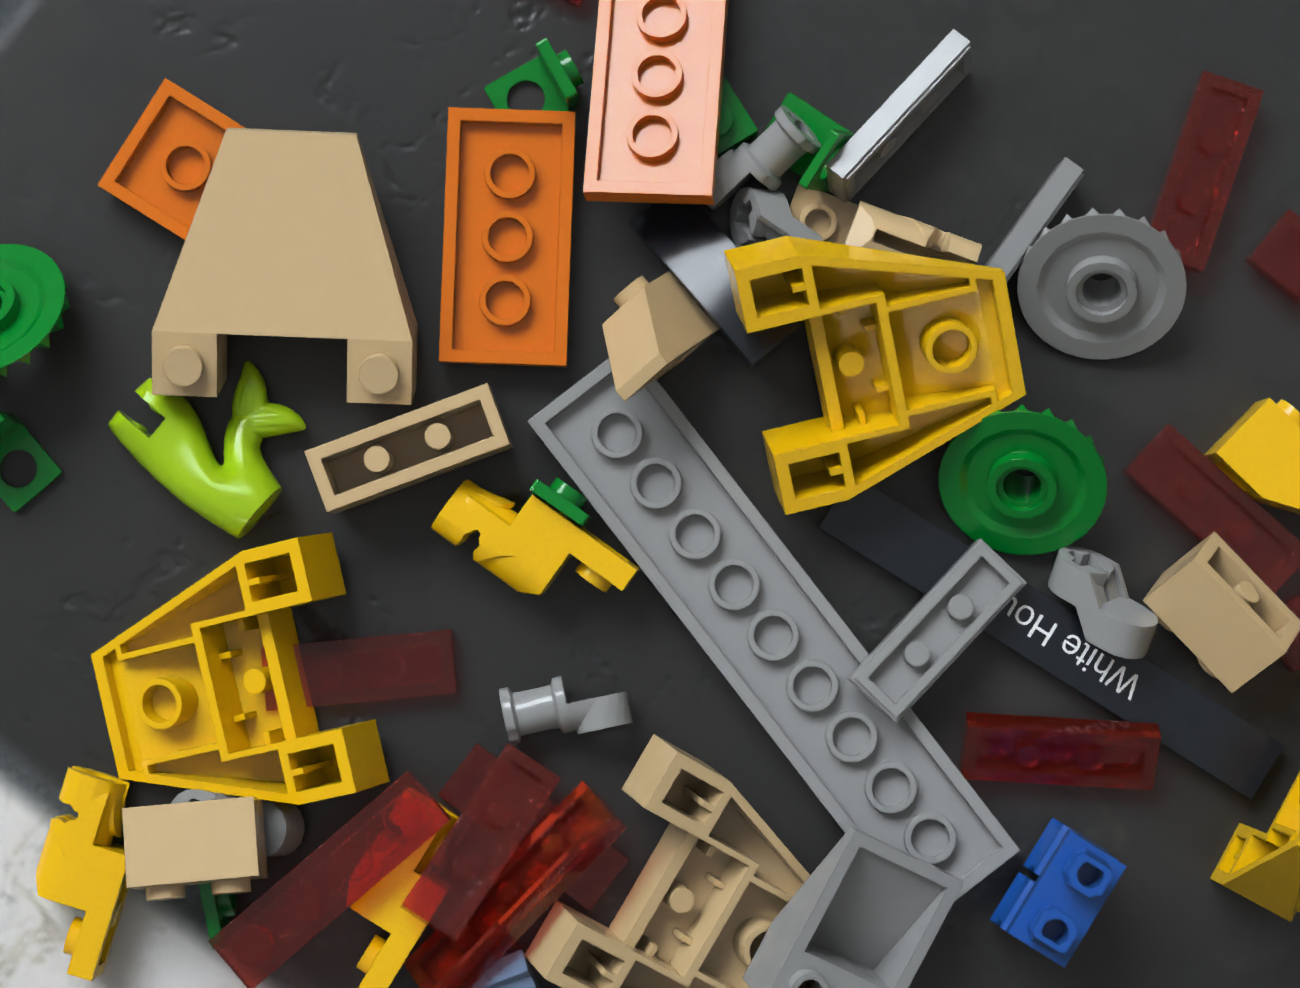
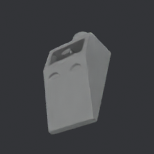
(856, 920)

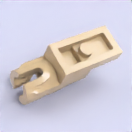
(877, 228)

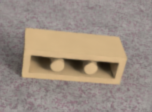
(408, 449)

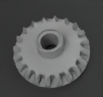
(1108, 315)

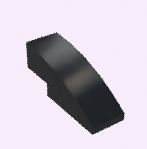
(693, 250)

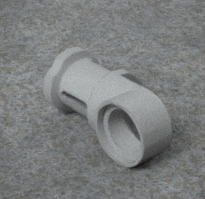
(765, 157)
(548, 709)

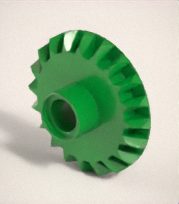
(29, 302)
(1017, 510)

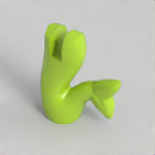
(182, 460)

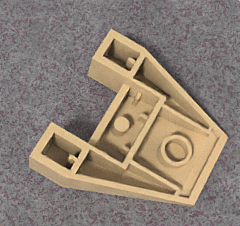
(288, 250)
(697, 900)

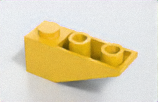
(1264, 454)

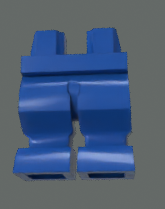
(1065, 898)

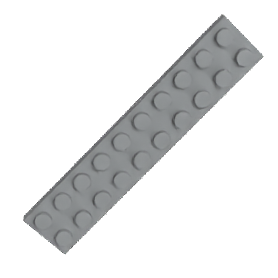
(765, 624)

